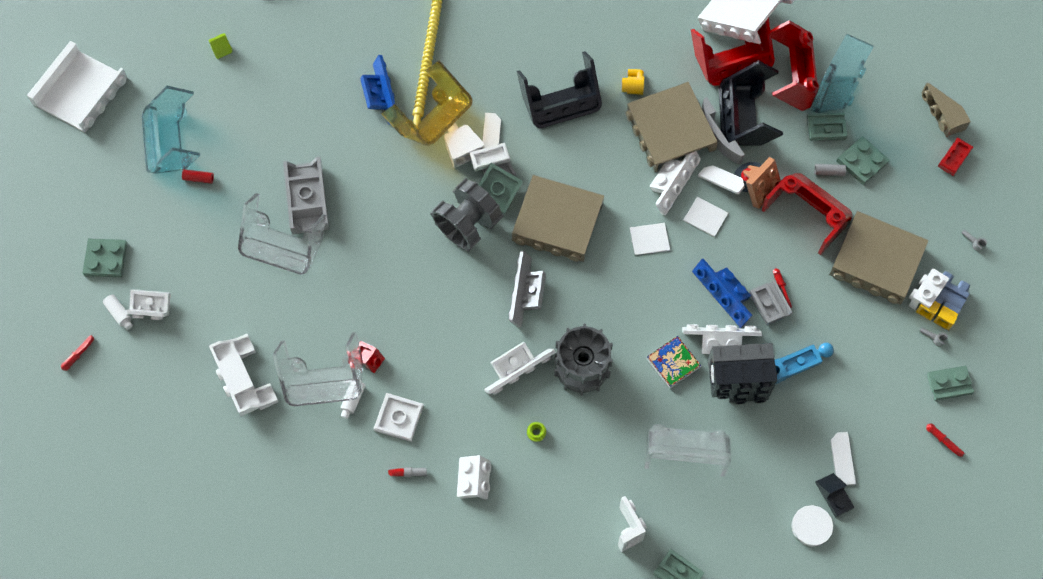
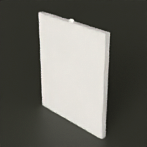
(705, 216)
(649, 239)

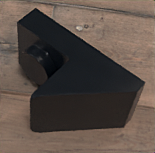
(834, 494)

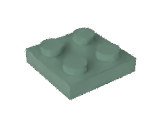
(863, 160)
(500, 185)
(104, 257)

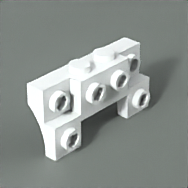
(232, 370)

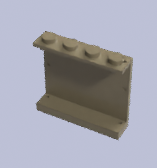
(670, 125)
(557, 218)
(879, 258)

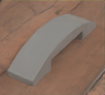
(730, 150)

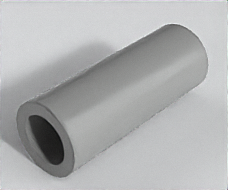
(830, 169)

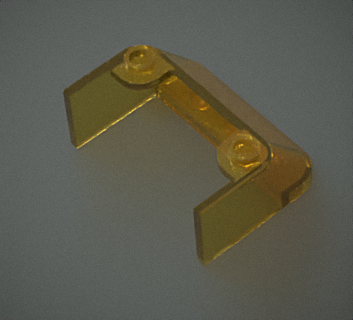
(452, 104)

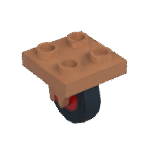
(759, 179)

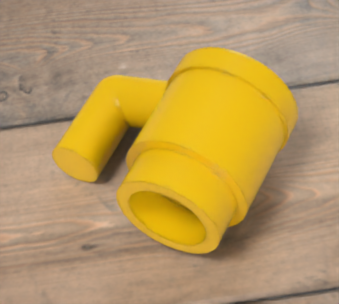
(634, 84)

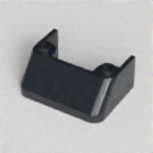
(564, 104)
(738, 109)

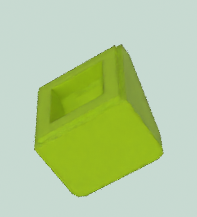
(220, 46)

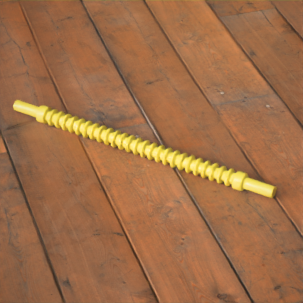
(418, 111)

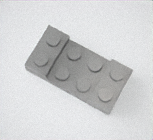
(305, 195)

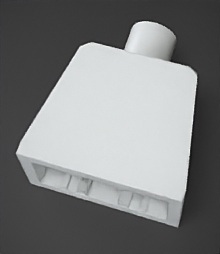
(460, 143)

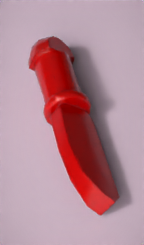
(779, 280)
(76, 355)
(941, 437)

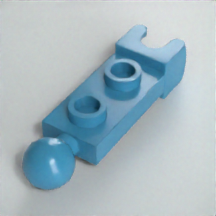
(801, 360)

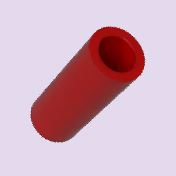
(197, 176)

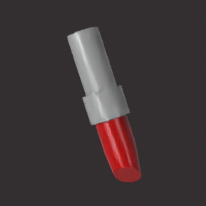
(408, 472)

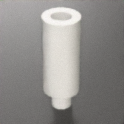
(118, 311)
(349, 407)

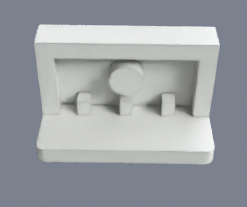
(929, 289)
(149, 303)
(473, 477)

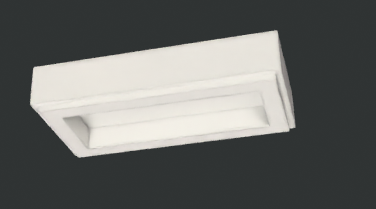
(495, 154)

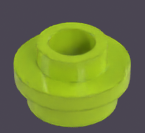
(536, 426)

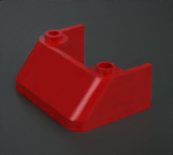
(728, 62)
(803, 68)
(836, 213)

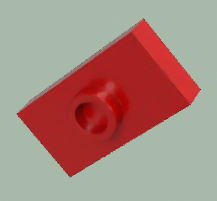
(955, 156)

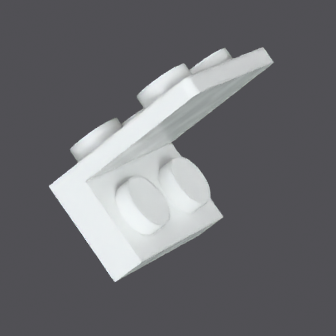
(635, 533)

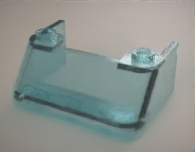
(842, 75)
(162, 132)

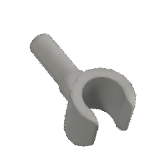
(976, 246)
(935, 337)

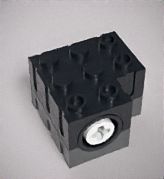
(742, 372)

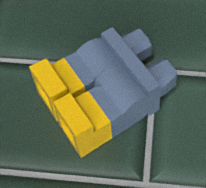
(951, 298)

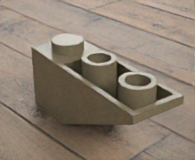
(948, 113)

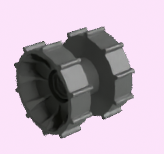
(474, 207)
(586, 343)

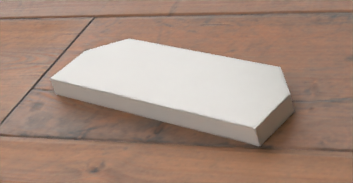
(491, 130)
(722, 178)
(842, 458)

